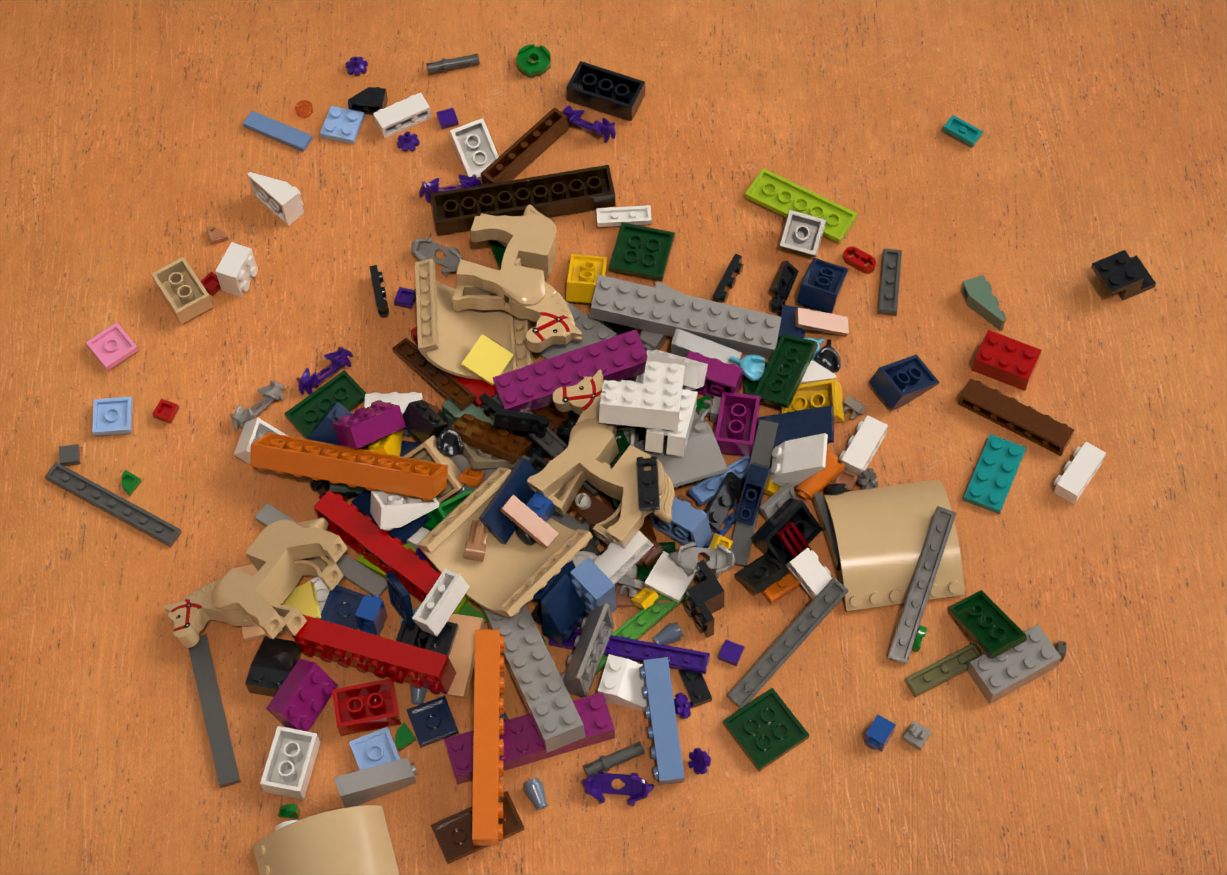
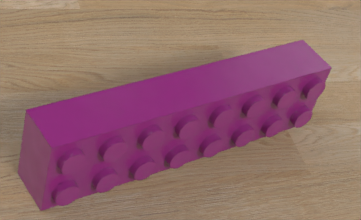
(534, 384)
(524, 744)

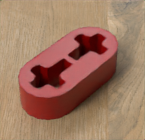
(859, 260)

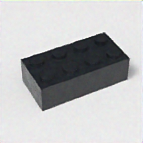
(606, 90)

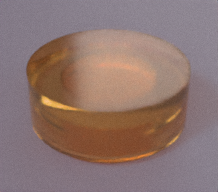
(304, 109)

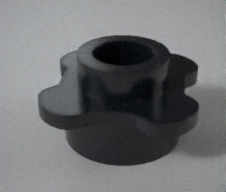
(777, 304)

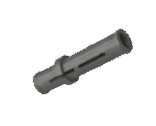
(449, 64)
(614, 759)

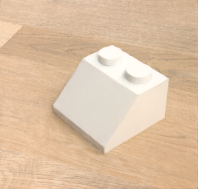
(251, 432)

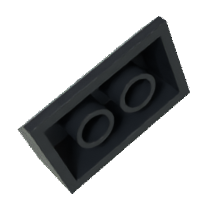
(790, 511)

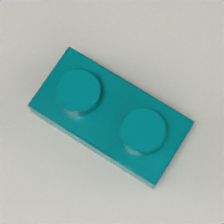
(962, 131)

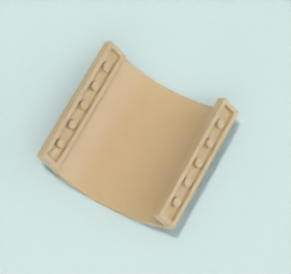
(449, 335)
(882, 540)
(509, 570)
(330, 844)

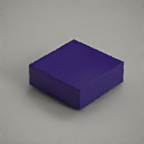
(447, 118)
(404, 298)
(731, 652)

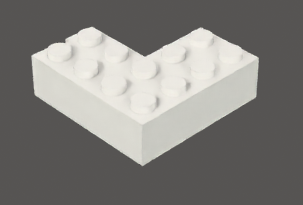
(648, 404)
(678, 439)

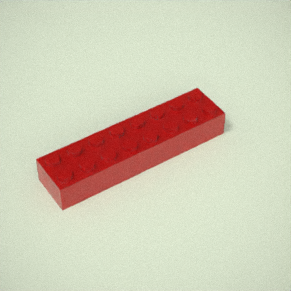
(376, 545)
(376, 655)

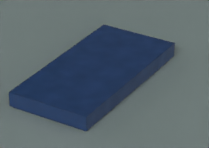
(803, 424)
(514, 485)
(363, 503)

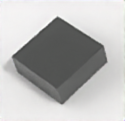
(69, 455)

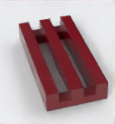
(798, 536)

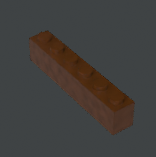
(526, 148)
(1016, 416)
(599, 512)

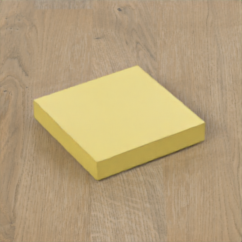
(487, 359)
(304, 599)

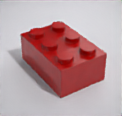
(1006, 360)
(366, 707)

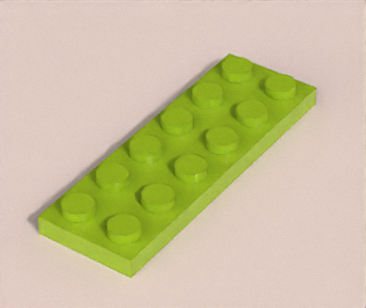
(783, 195)

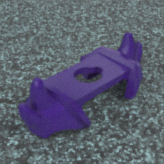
(606, 128)
(433, 186)
(337, 359)
(602, 784)

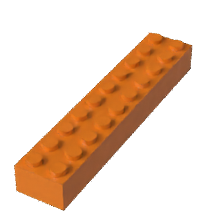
(349, 466)
(486, 738)

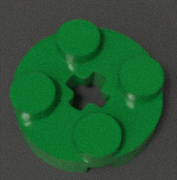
(535, 68)

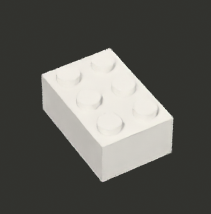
(290, 762)

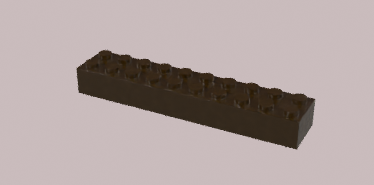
(548, 194)

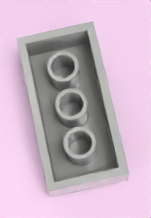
(1014, 667)

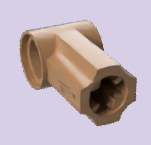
(476, 546)

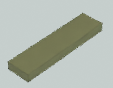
(942, 670)

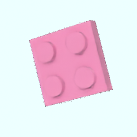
(112, 346)

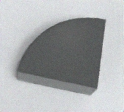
(1061, 649)

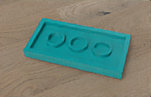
(994, 474)

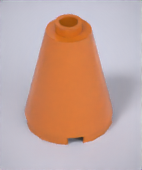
(821, 479)

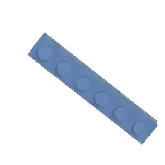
(663, 721)

